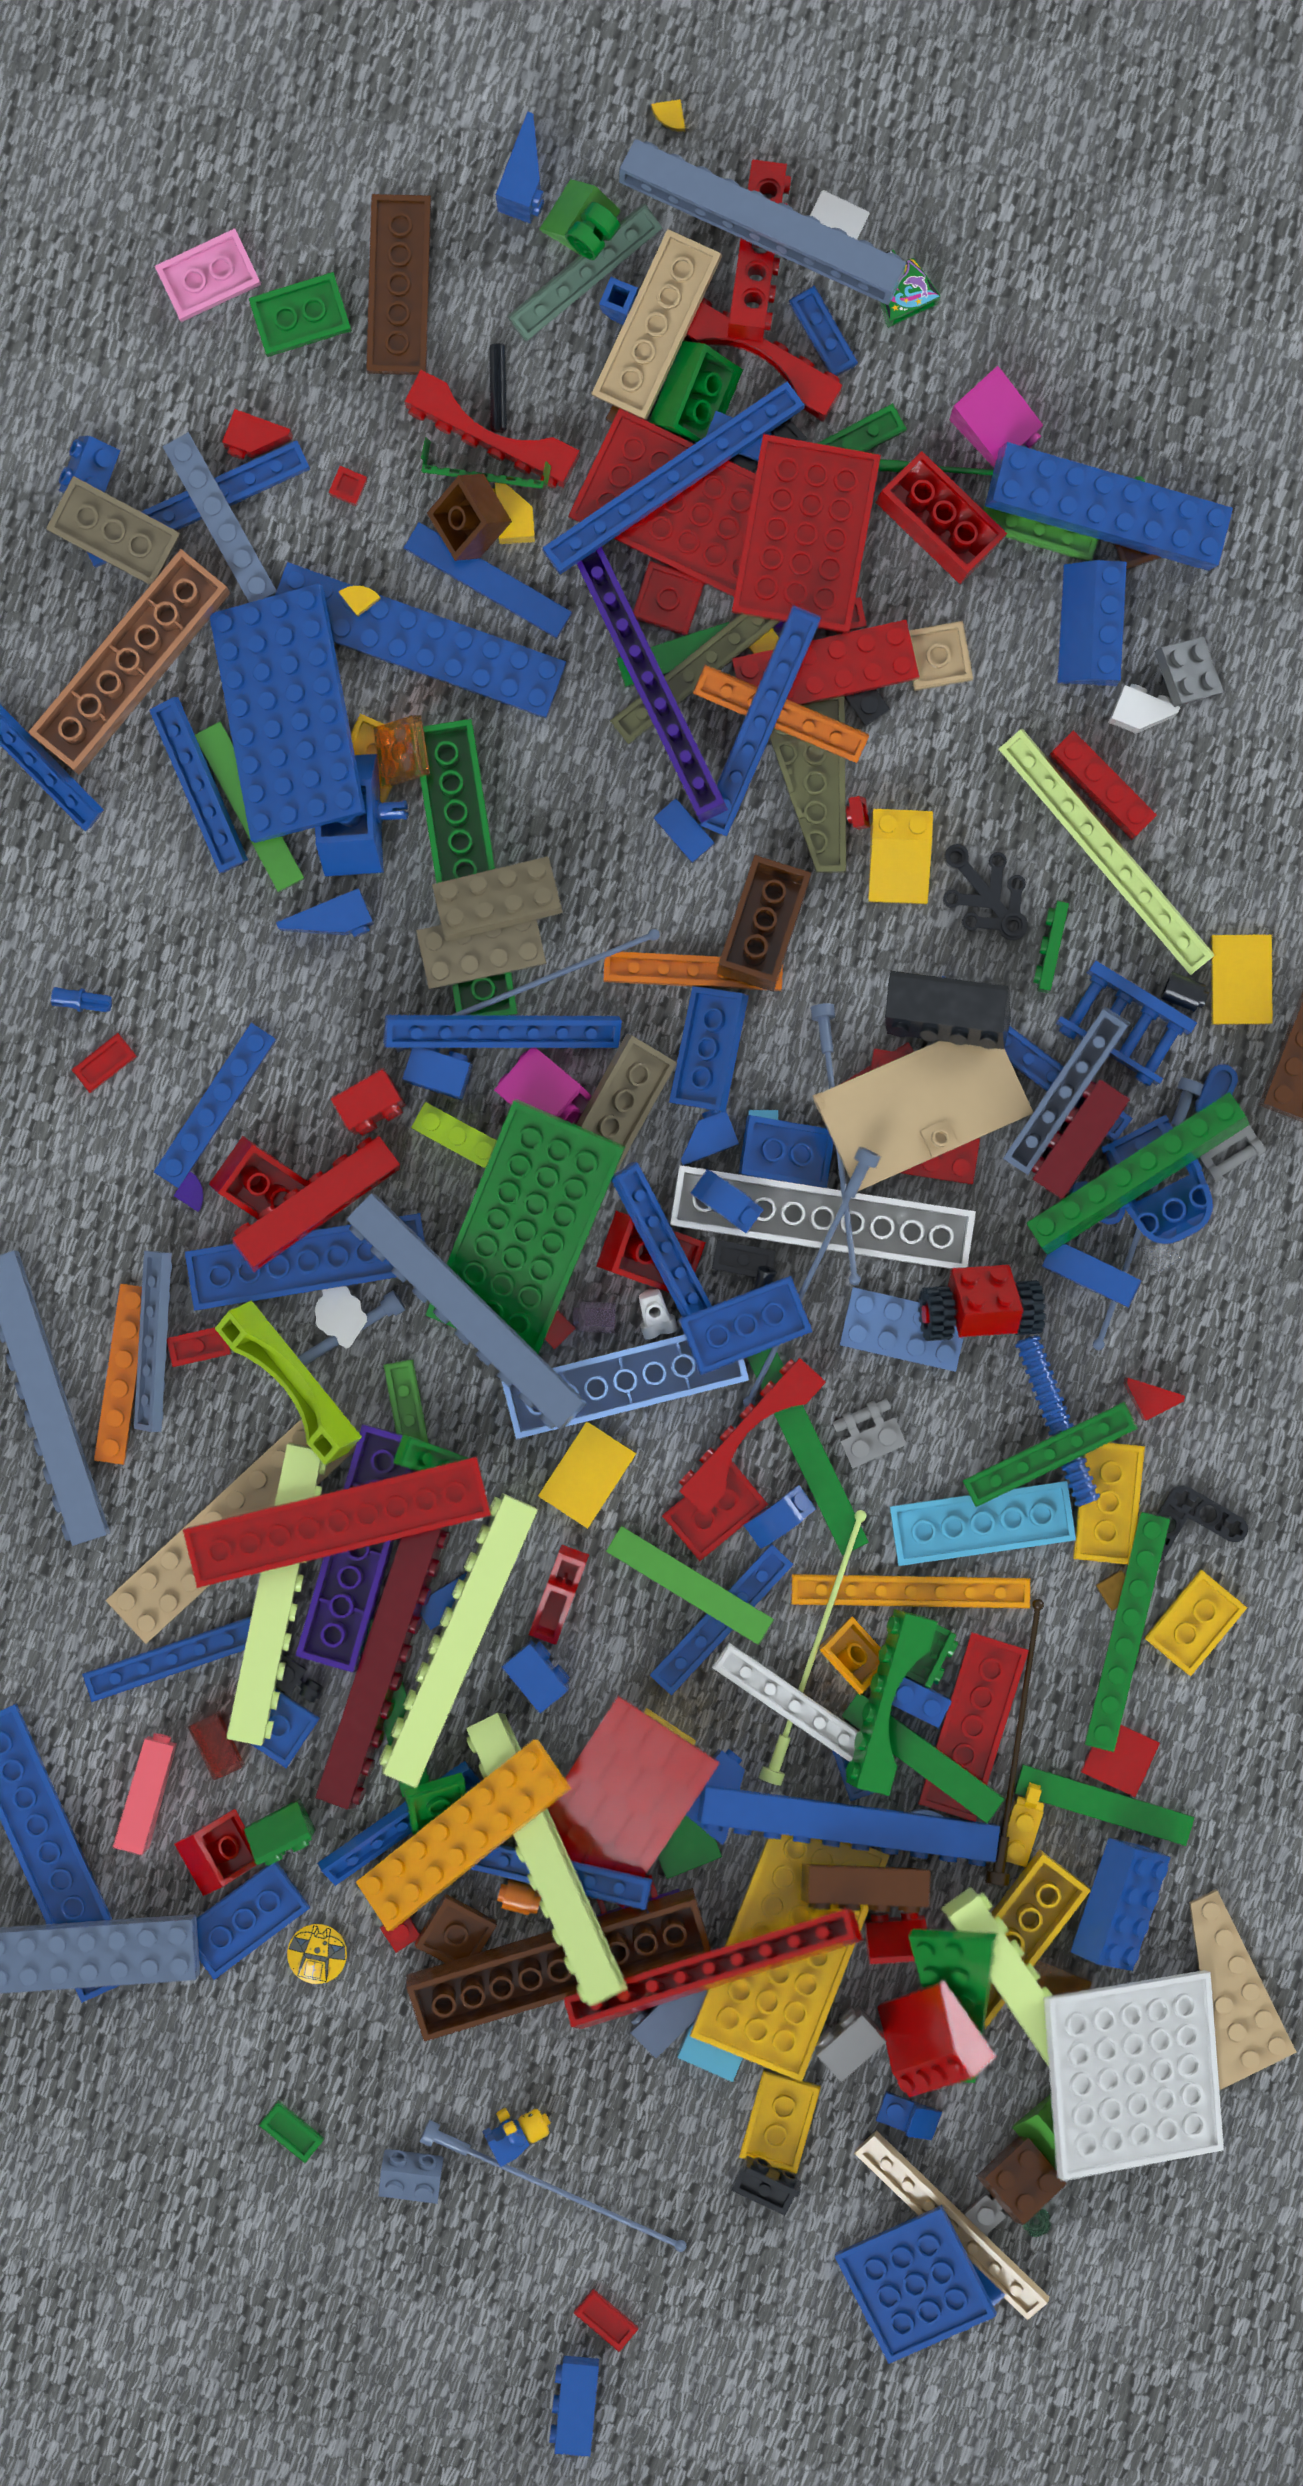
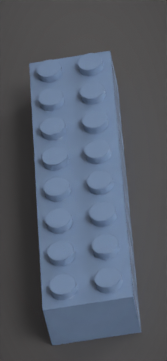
(99, 1953)

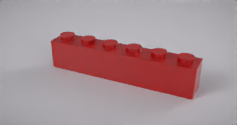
(315, 1203)

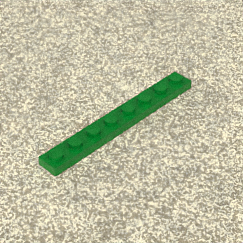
(1127, 1631)

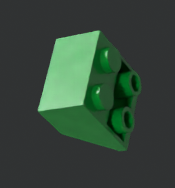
(280, 1831)

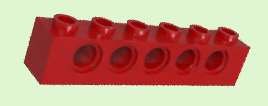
(747, 321)

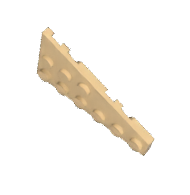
(1245, 2019)

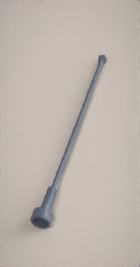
(652, 935)
(823, 1014)
(1188, 1088)
(866, 1159)
(432, 2134)

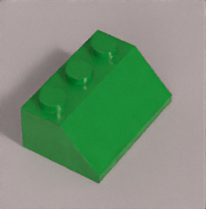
(694, 390)

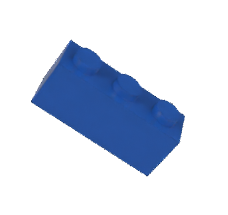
(575, 2405)

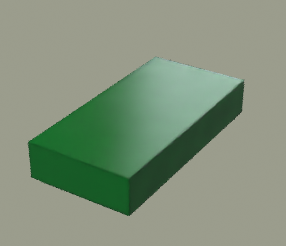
(291, 2132)

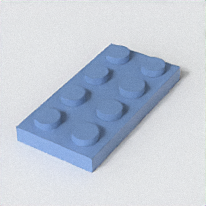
(892, 1329)

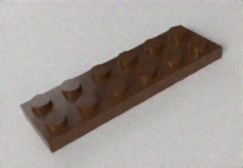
(398, 284)

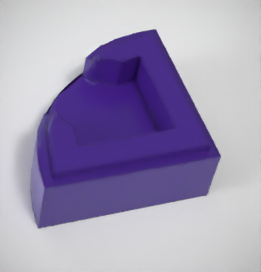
(191, 1192)

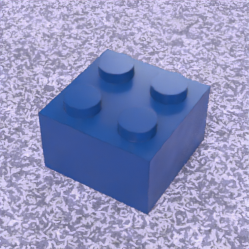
(438, 1071)
(536, 1675)

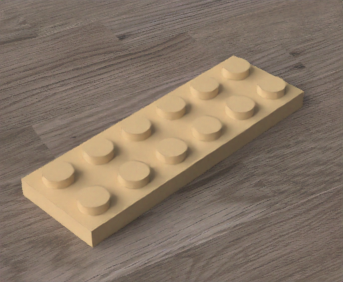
(656, 324)

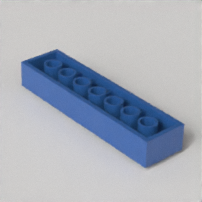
(1108, 506)

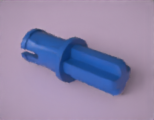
(80, 1000)

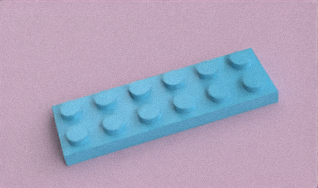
(959, 1529)

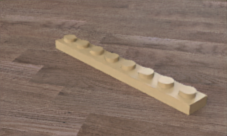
(924, 2196)

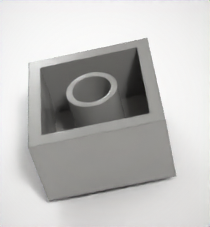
(849, 2042)

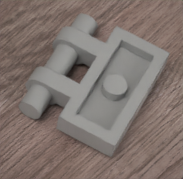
(874, 1441)

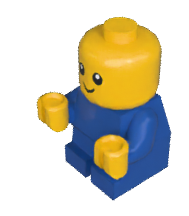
(514, 2136)

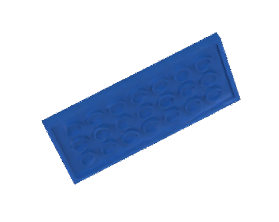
(287, 713)

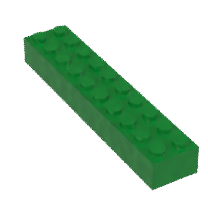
(461, 836)

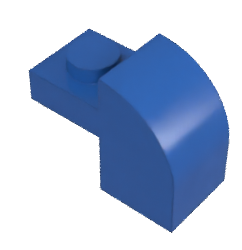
(618, 300)
(727, 1200)
(780, 1517)

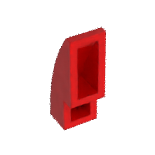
(558, 1594)

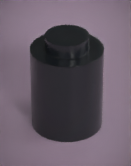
(1184, 992)

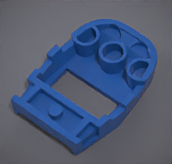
(1174, 1210)

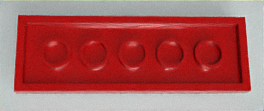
(843, 664)
(977, 1714)

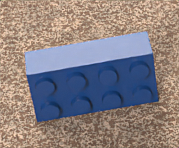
(1120, 1904)

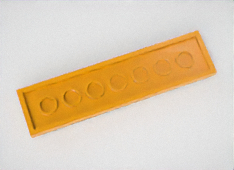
(463, 1835)

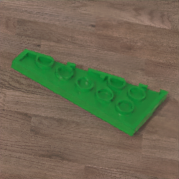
(960, 1961)

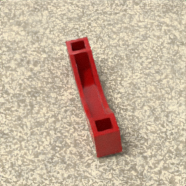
(813, 387)
(433, 400)
(793, 1389)

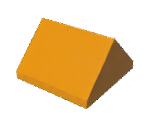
(852, 1654)

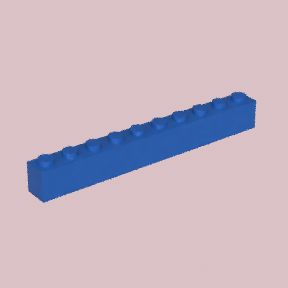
(848, 1824)

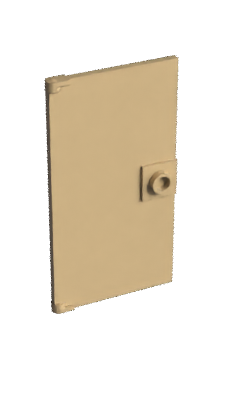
(922, 1106)

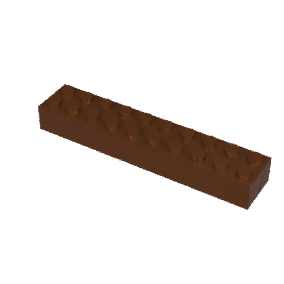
(535, 1972)

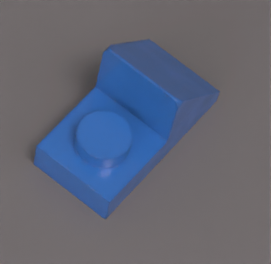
(909, 2116)

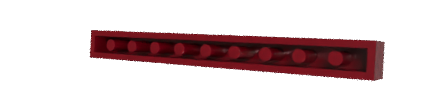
(381, 1667)

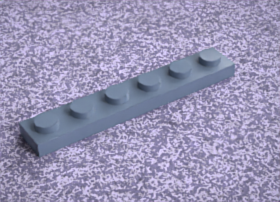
(219, 518)
(152, 1341)

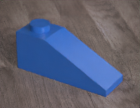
(338, 916)

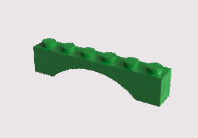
(906, 1642)

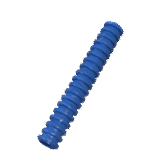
(1055, 1415)

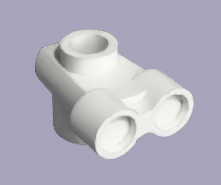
(655, 1315)

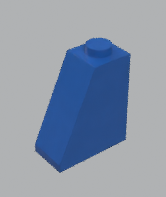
(727, 1775)

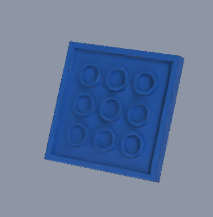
(915, 2284)

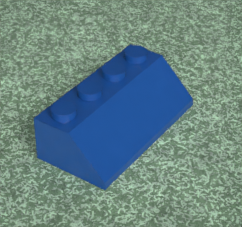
(1092, 623)

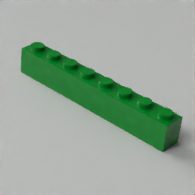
(1138, 1173)

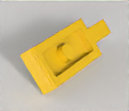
(1024, 1825)

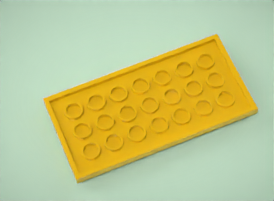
(781, 2011)

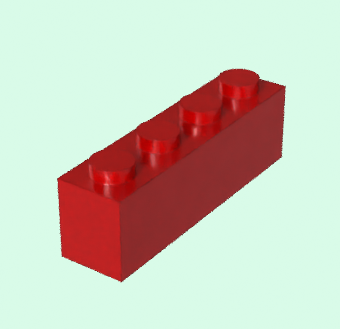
(1102, 785)

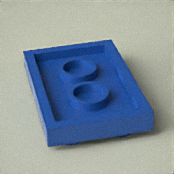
(786, 1152)

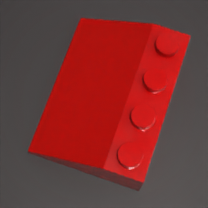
(931, 2040)

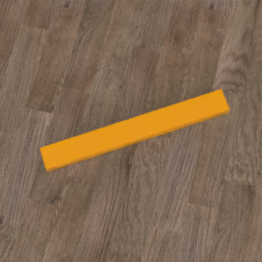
(912, 1591)

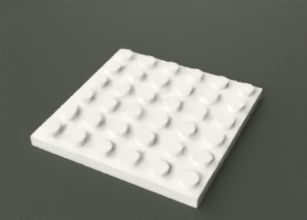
(1133, 2074)

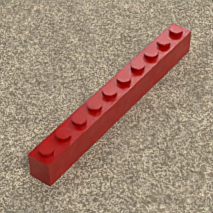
(720, 1967)

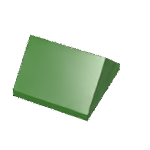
(569, 208)
(1039, 2128)

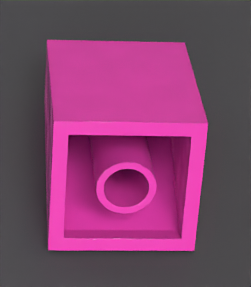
(995, 415)
(544, 1086)

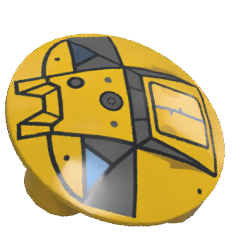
(317, 1953)

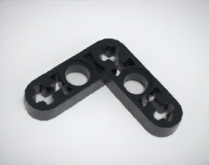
(1181, 1513)

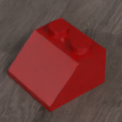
(217, 1852)
(889, 1937)

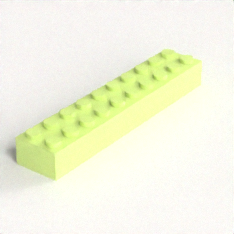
(458, 1640)

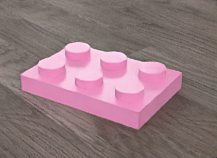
(208, 275)

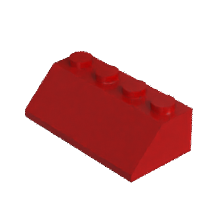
(940, 517)

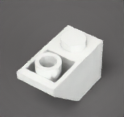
(1139, 710)

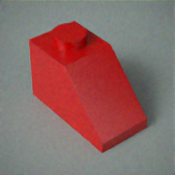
(253, 436)

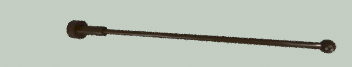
(998, 1876)

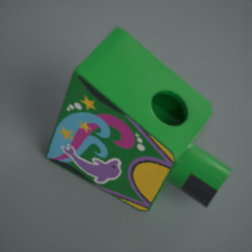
(912, 296)

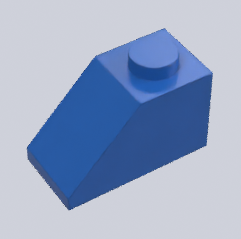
(710, 1137)

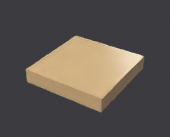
(941, 655)

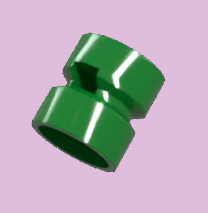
(595, 227)

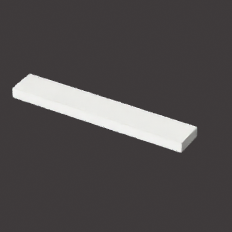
(787, 1700)

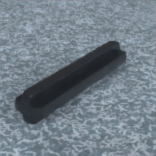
(498, 412)

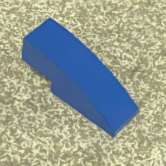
(1092, 1274)

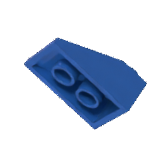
(520, 188)

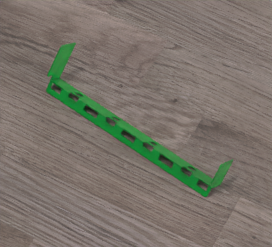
(490, 477)

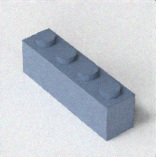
(666, 2021)

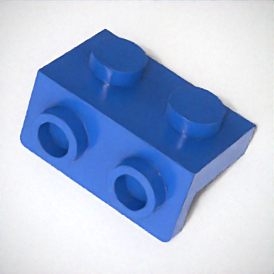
(90, 462)

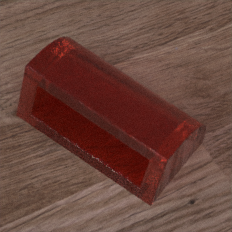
(216, 1751)

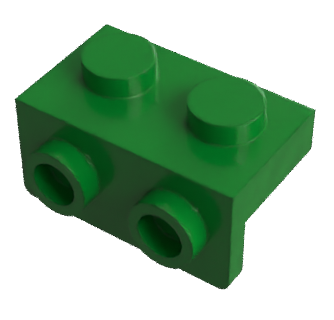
(928, 1668)

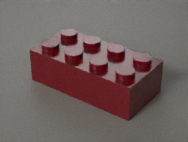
(1080, 1139)

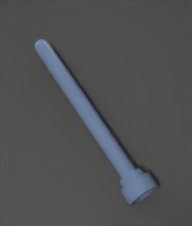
(389, 1305)

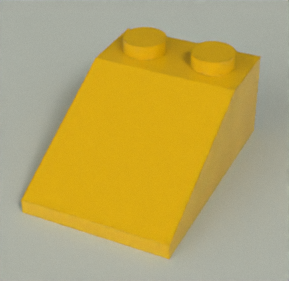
(900, 856)

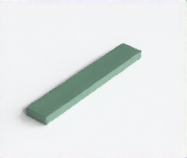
(583, 274)

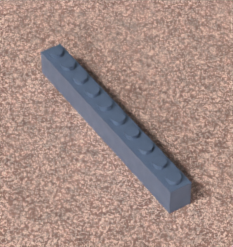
(762, 221)
(466, 1311)
(47, 1406)

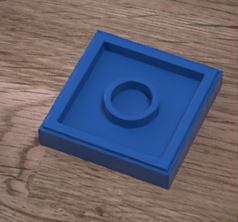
(290, 1730)

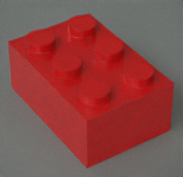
(369, 1103)

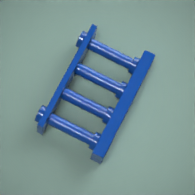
(1151, 1009)

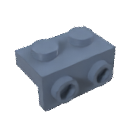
(410, 2176)

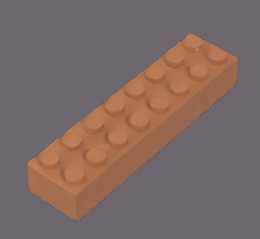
(129, 662)

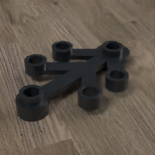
(988, 896)

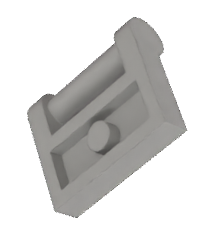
(1254, 1148)

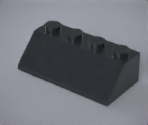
(947, 1010)

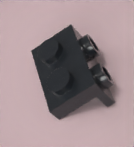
(766, 2185)

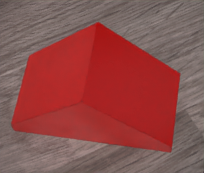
(1151, 1399)

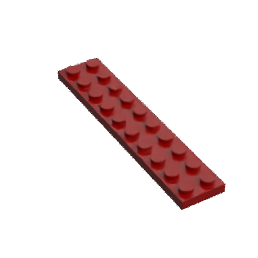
(336, 1522)

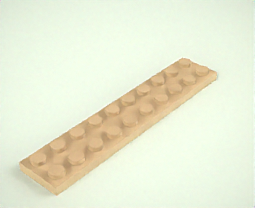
(167, 1581)

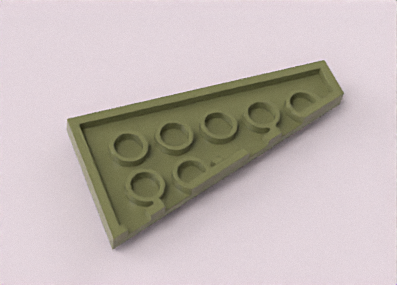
(817, 790)

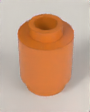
(519, 1897)

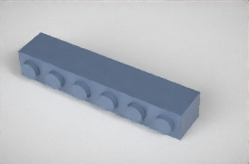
(1066, 1090)

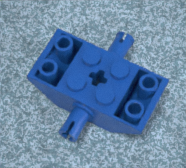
(356, 843)

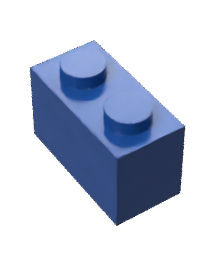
(921, 1701)

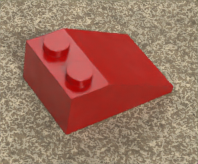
(255, 1178)
(628, 1256)

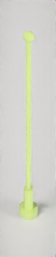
(772, 1773)

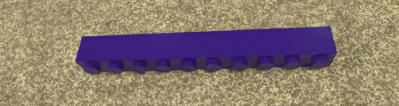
(651, 686)

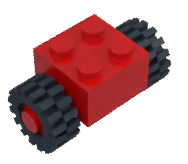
(981, 1304)

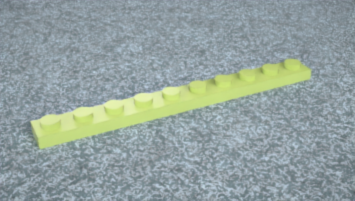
(1106, 851)

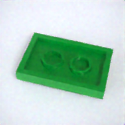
(300, 314)

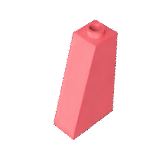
(145, 1795)

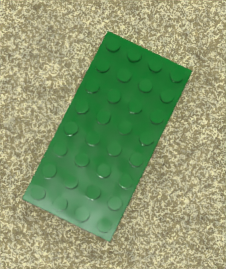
(532, 1217)

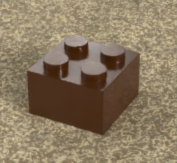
(469, 517)
(1021, 2180)

